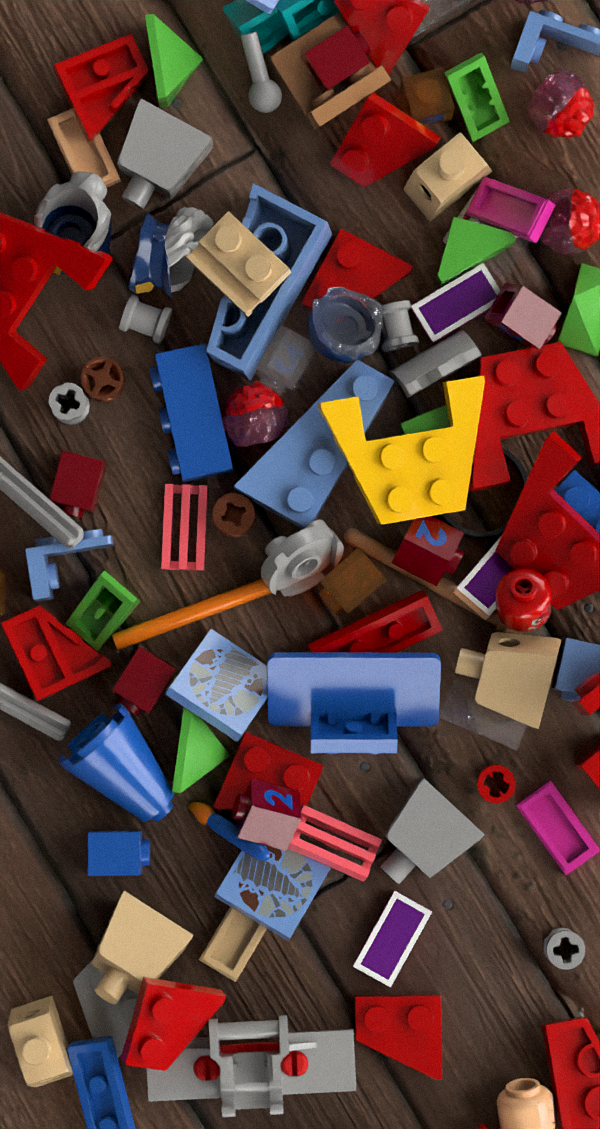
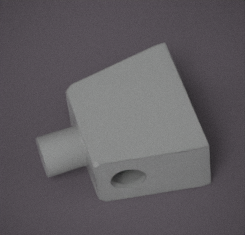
(159, 154)
(427, 834)

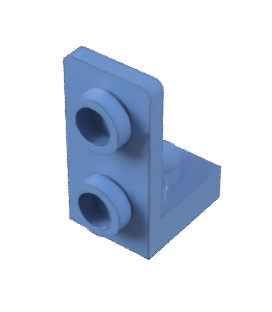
(551, 26)
(44, 575)

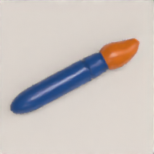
(226, 829)

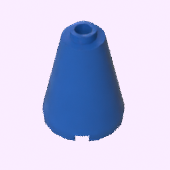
(120, 765)

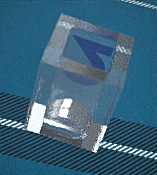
(285, 361)

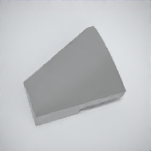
(435, 363)

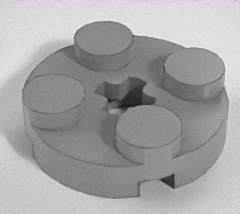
(297, 561)

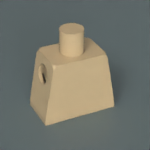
(446, 176)
(513, 674)
(136, 946)
(40, 1042)

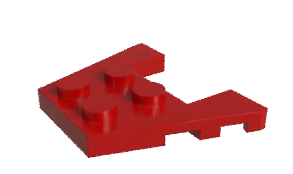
(26, 265)
(528, 395)
(549, 533)

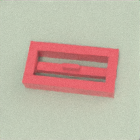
(186, 491)
(341, 829)

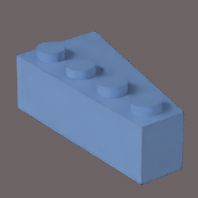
(298, 242)
(306, 462)

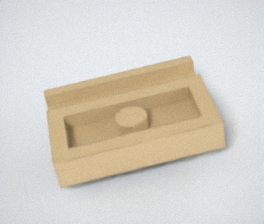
(238, 263)

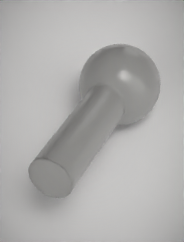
(264, 93)

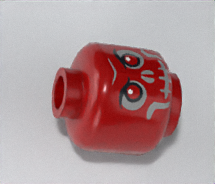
(523, 600)

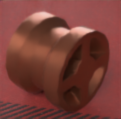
(97, 375)
(236, 521)

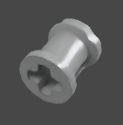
(145, 319)
(397, 326)
(65, 391)
(574, 957)

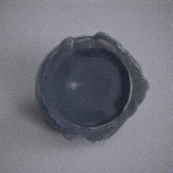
(345, 325)

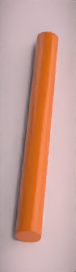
(190, 614)

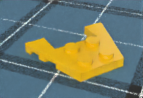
(415, 471)

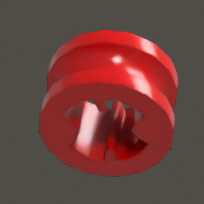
(484, 789)

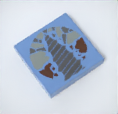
(222, 685)
(273, 890)

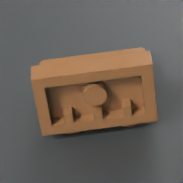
(315, 104)

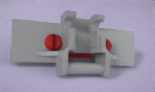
(257, 1072)

